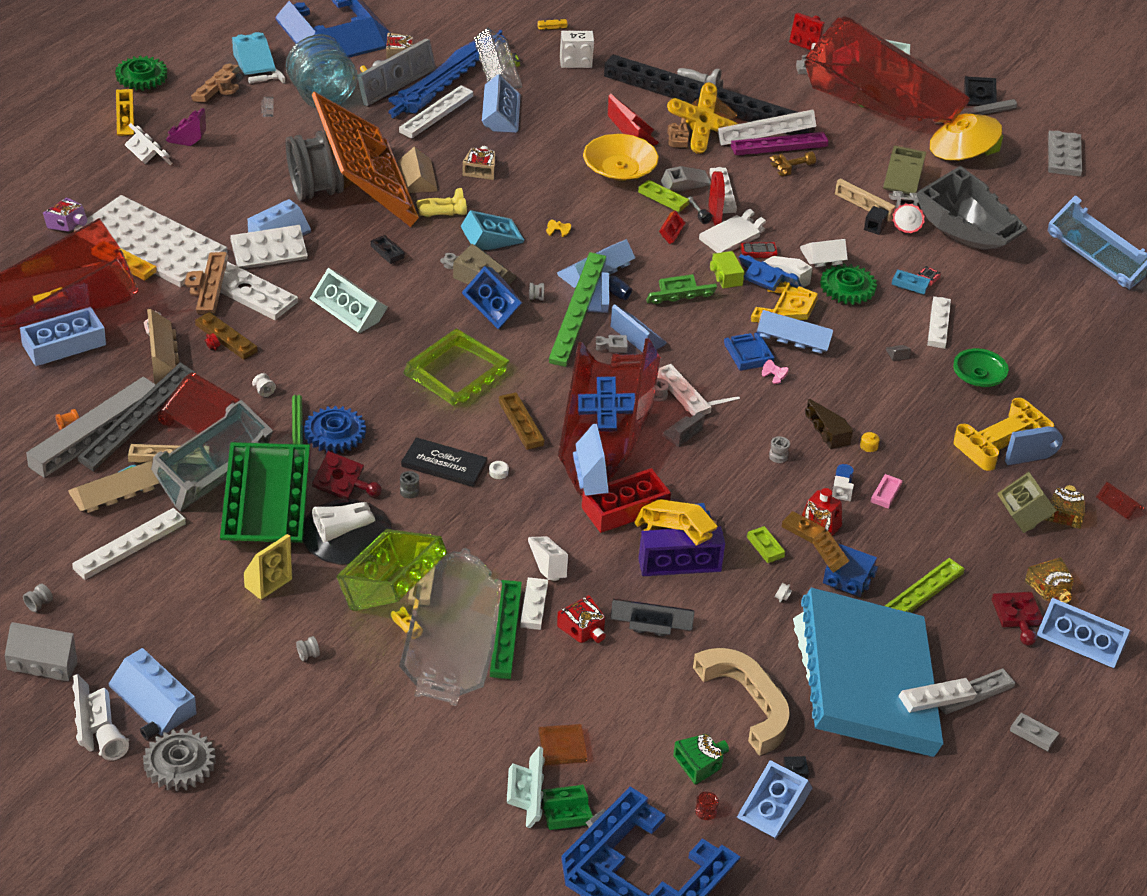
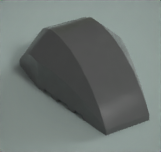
(968, 211)

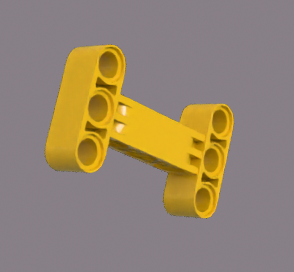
(984, 445)

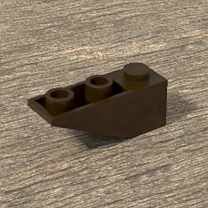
(831, 426)

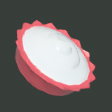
(908, 218)

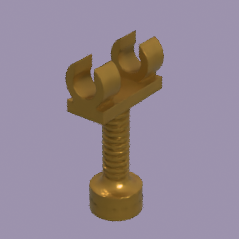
(786, 165)

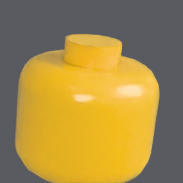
(869, 442)

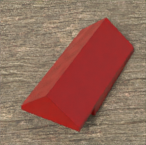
(629, 121)

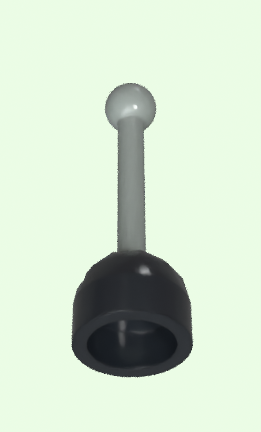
(703, 215)

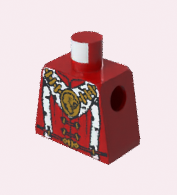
(824, 510)
(582, 621)

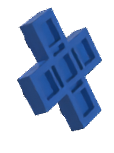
(606, 403)

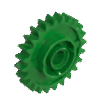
(141, 73)
(848, 284)

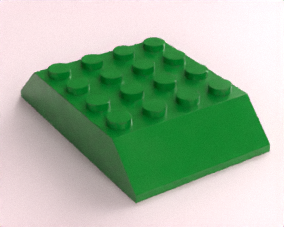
(265, 492)

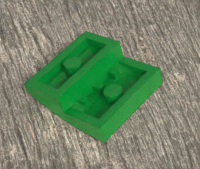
(566, 807)

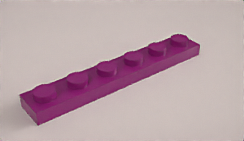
(779, 143)

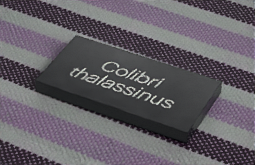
(444, 462)

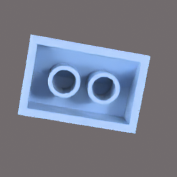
(279, 216)

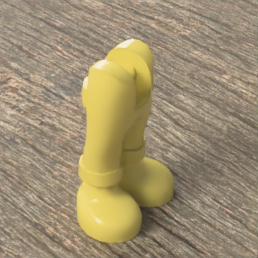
(443, 206)

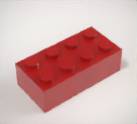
(624, 499)

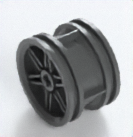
(313, 166)

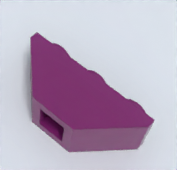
(189, 129)

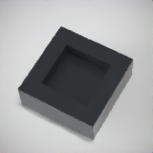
(797, 765)

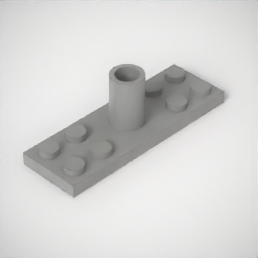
(396, 72)

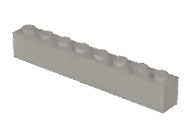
(84, 431)

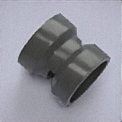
(409, 484)

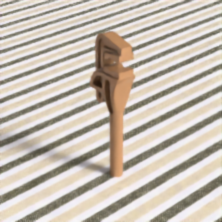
(678, 134)

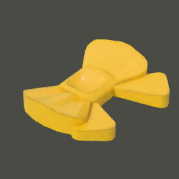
(553, 225)

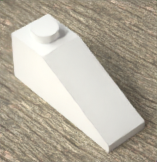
(792, 265)
(549, 557)

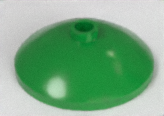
(980, 367)

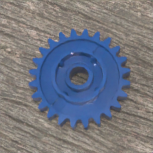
(335, 429)

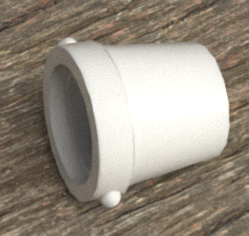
(111, 742)

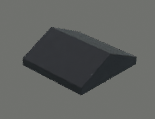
(980, 90)

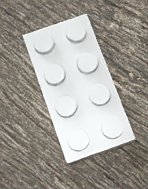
(269, 247)

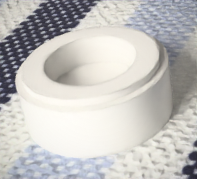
(498, 470)

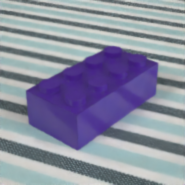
(675, 553)

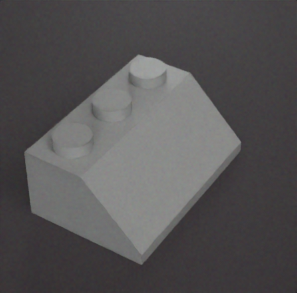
(40, 651)

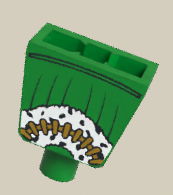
(700, 756)

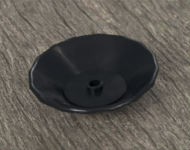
(349, 545)

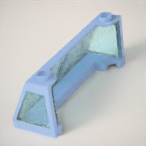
(1099, 244)

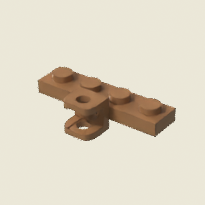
(219, 82)
(208, 283)

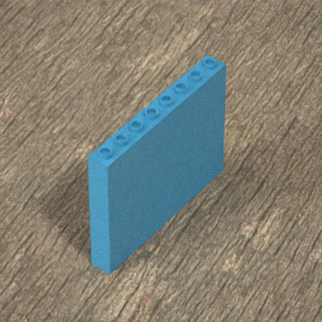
(860, 665)

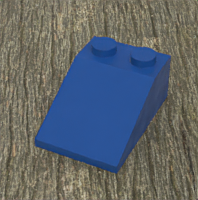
(492, 296)

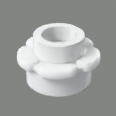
(783, 592)

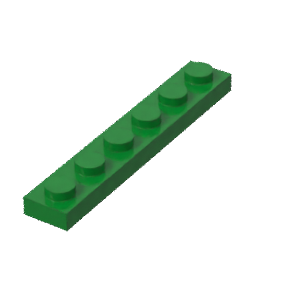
(506, 630)

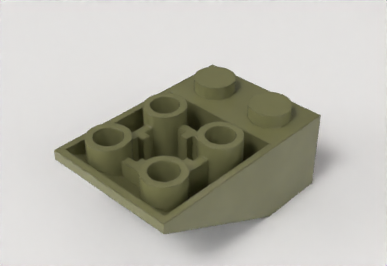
(904, 170)

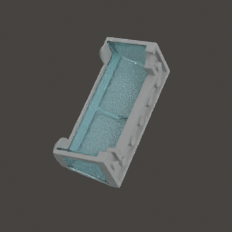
(203, 460)

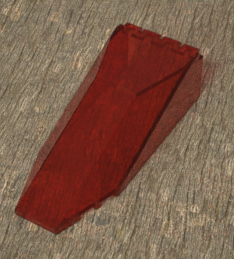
(880, 76)
(82, 264)

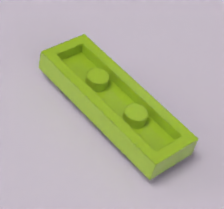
(663, 195)

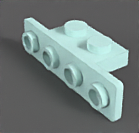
(525, 787)

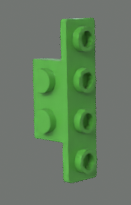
(680, 287)

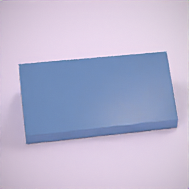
(636, 331)

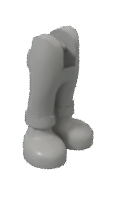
(714, 78)

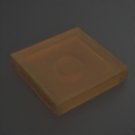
(562, 744)

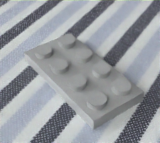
(1064, 153)

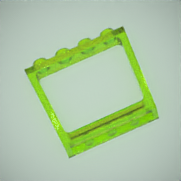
(415, 366)

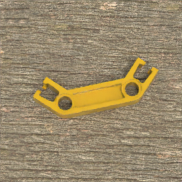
(678, 516)

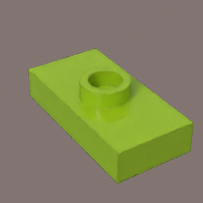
(766, 544)

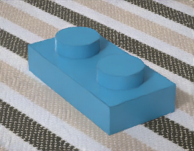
(911, 281)

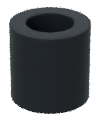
(149, 730)

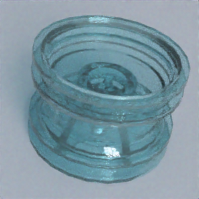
(323, 67)

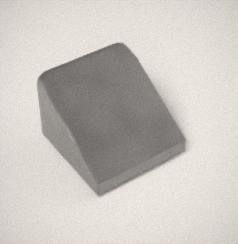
(898, 352)

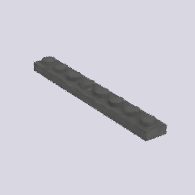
(133, 419)

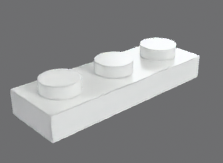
(534, 603)

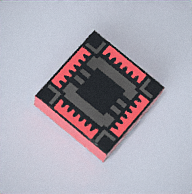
(930, 273)

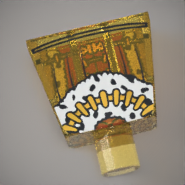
(1068, 506)
(1051, 580)

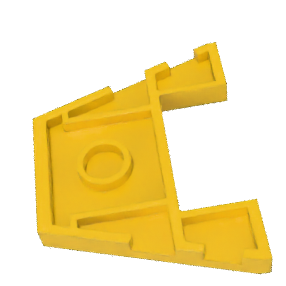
(792, 303)

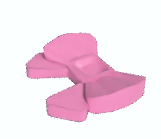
(780, 373)

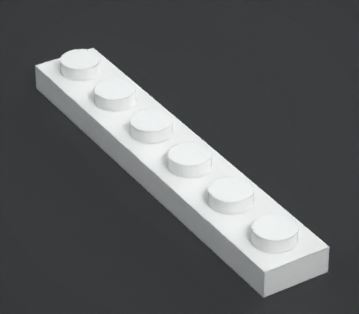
(436, 112)
(767, 127)
(128, 543)

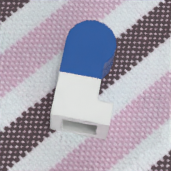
(842, 485)

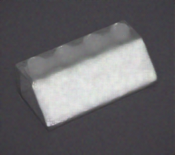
(497, 57)

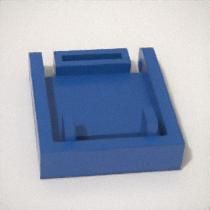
(748, 352)

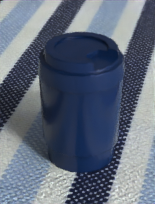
(619, 288)

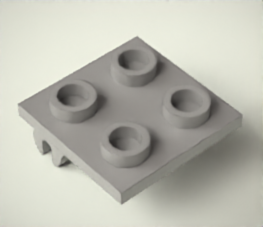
(899, 195)

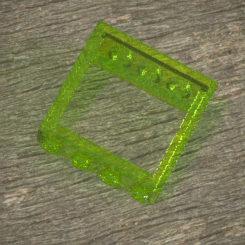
(366, 577)

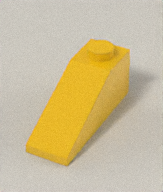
(124, 111)

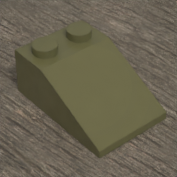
(1026, 502)

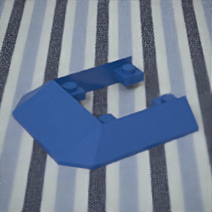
(357, 37)
(592, 861)

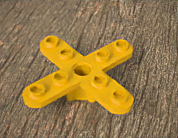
(700, 118)

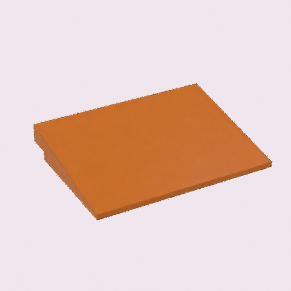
(366, 158)

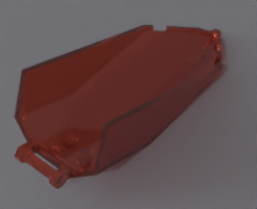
(630, 378)

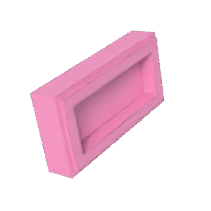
(886, 491)

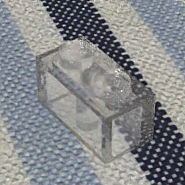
(267, 106)

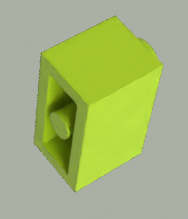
(727, 269)

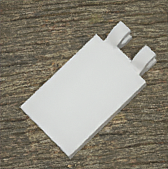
(732, 232)

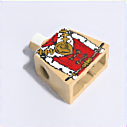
(397, 43)
(479, 163)

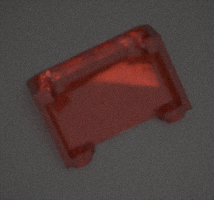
(195, 404)

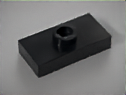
(387, 249)

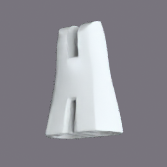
(338, 520)

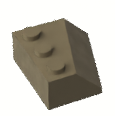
(473, 260)

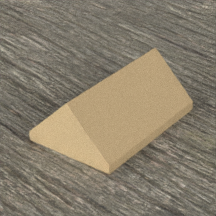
(417, 172)

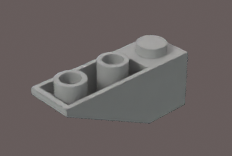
(684, 178)

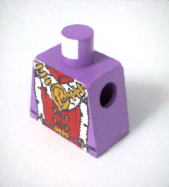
(65, 215)

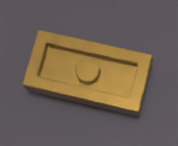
(802, 526)

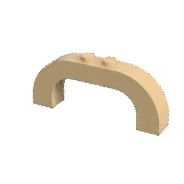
(737, 665)

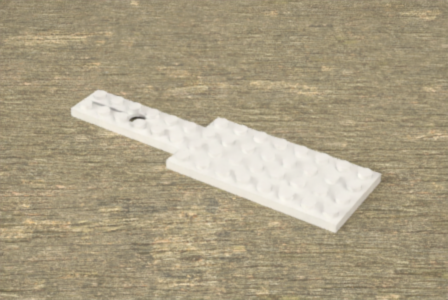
(181, 250)

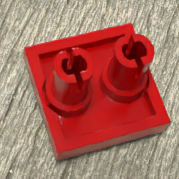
(806, 30)

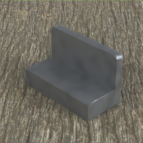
(684, 429)

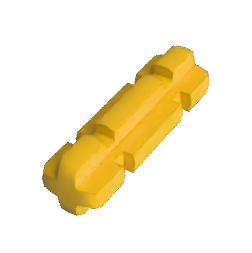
(552, 24)

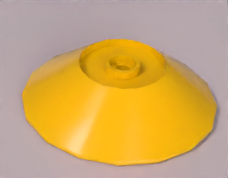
(965, 137)
(621, 156)

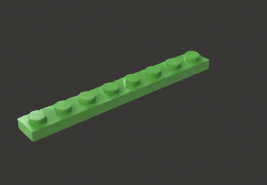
(577, 309)

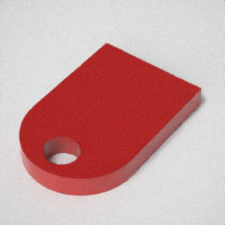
(717, 197)

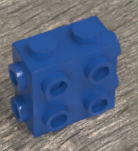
(854, 575)

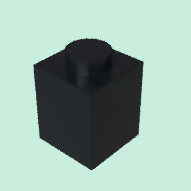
(876, 220)

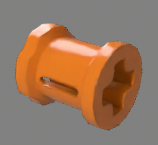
(66, 419)

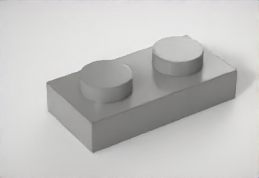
(1034, 731)

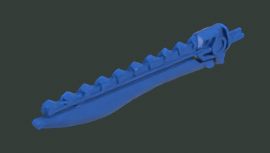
(422, 92)

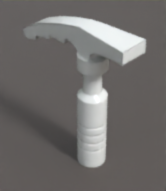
(276, 75)

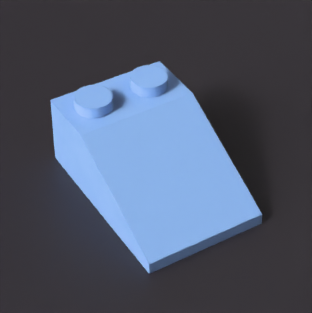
(775, 799)

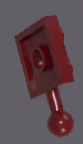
(343, 487)
(1009, 616)

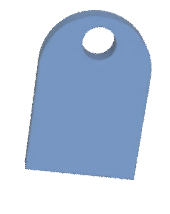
(1033, 445)

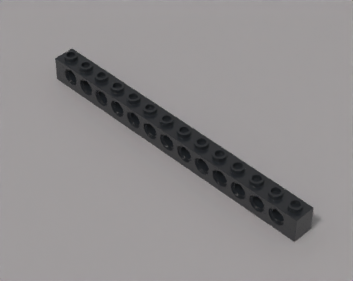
(689, 90)

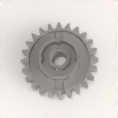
(179, 759)

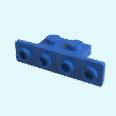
(765, 275)

